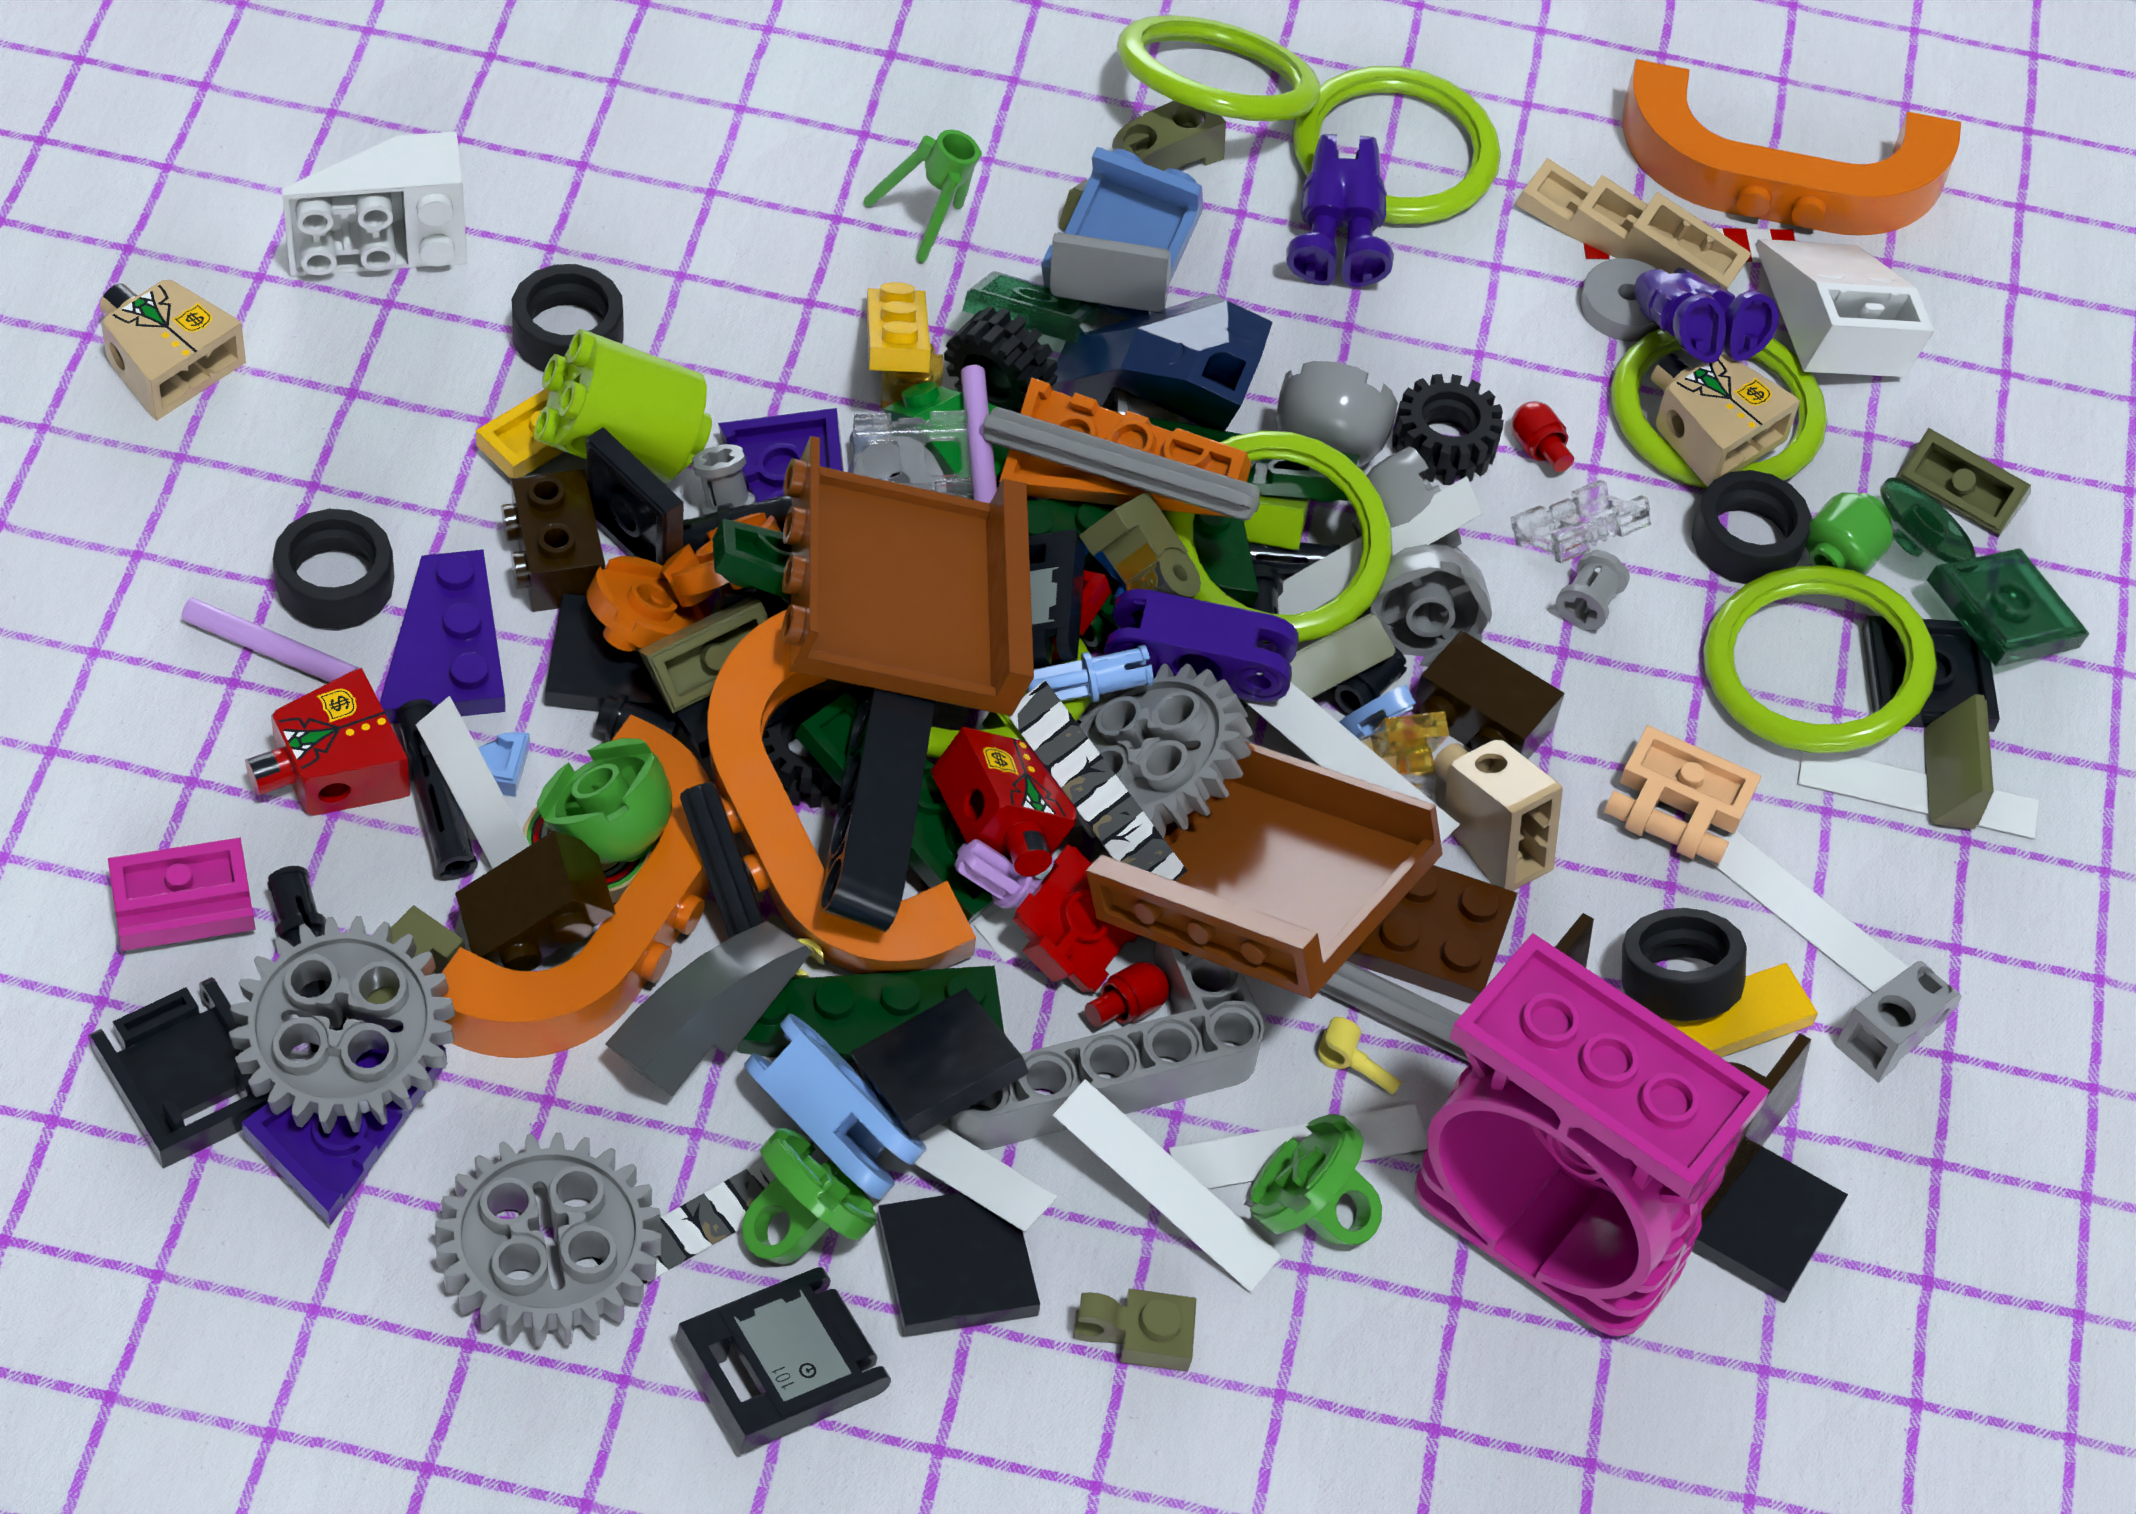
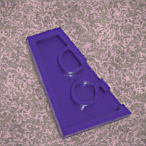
(775, 440)
(447, 639)
(332, 1164)

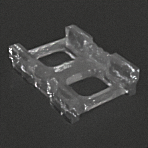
(911, 437)
(1577, 521)

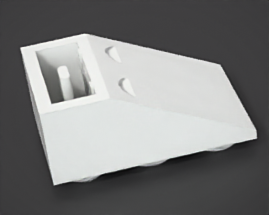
(380, 209)
(1845, 308)

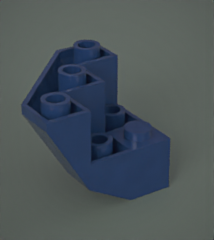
(1183, 359)

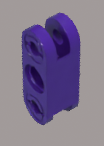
(1208, 637)

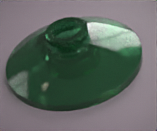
(1924, 523)

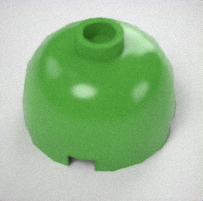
(612, 802)

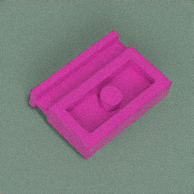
(181, 894)

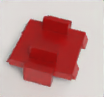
(1064, 926)

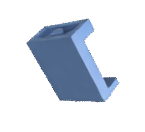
(1135, 206)

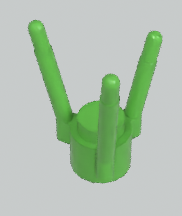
(948, 167)

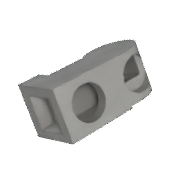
(1896, 1019)

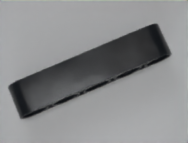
(877, 808)

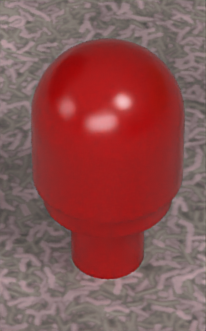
(1542, 434)
(1129, 995)

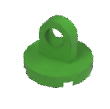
(1309, 1177)
(810, 1195)

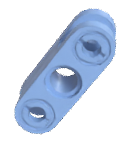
(834, 1107)

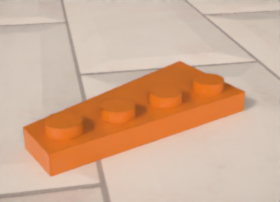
(1085, 415)

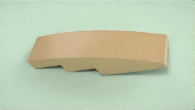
(1630, 228)

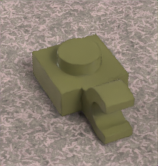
(1150, 1326)

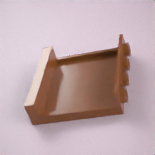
(908, 587)
(1278, 872)

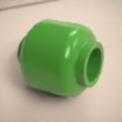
(1850, 533)

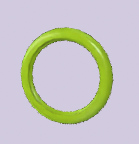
(1429, 88)
(1209, 99)
(1662, 455)
(1370, 512)
(1806, 736)

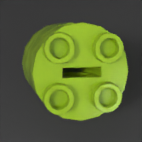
(635, 396)

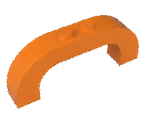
(1777, 182)
(749, 688)
(567, 1005)

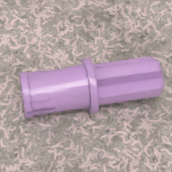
(994, 874)

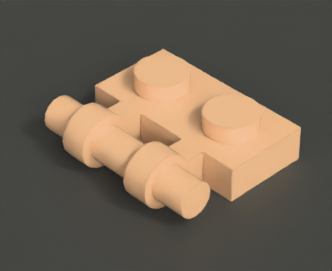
(1687, 780)

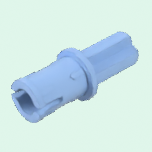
(1096, 675)

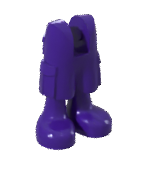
(1347, 195)
(1707, 316)

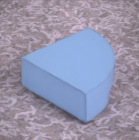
(1368, 717)
(507, 759)

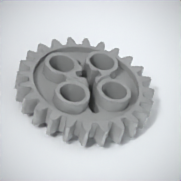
(1170, 743)
(331, 1079)
(484, 1248)

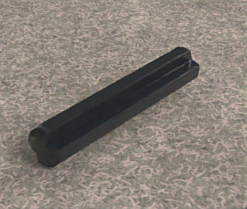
(721, 858)

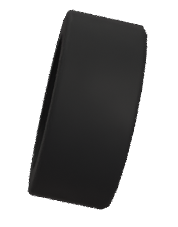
(556, 287)
(1758, 494)
(325, 532)
(1691, 935)

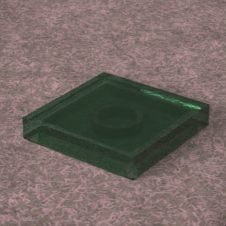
(1048, 314)
(2007, 607)

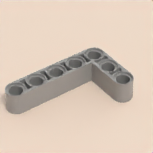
(1133, 1056)

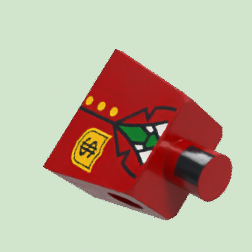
(334, 749)
(1004, 798)

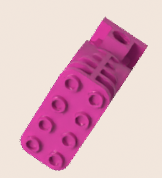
(1581, 1138)

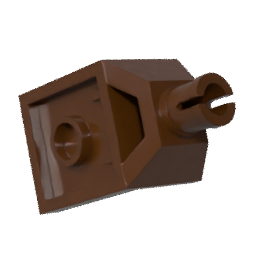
(1441, 934)

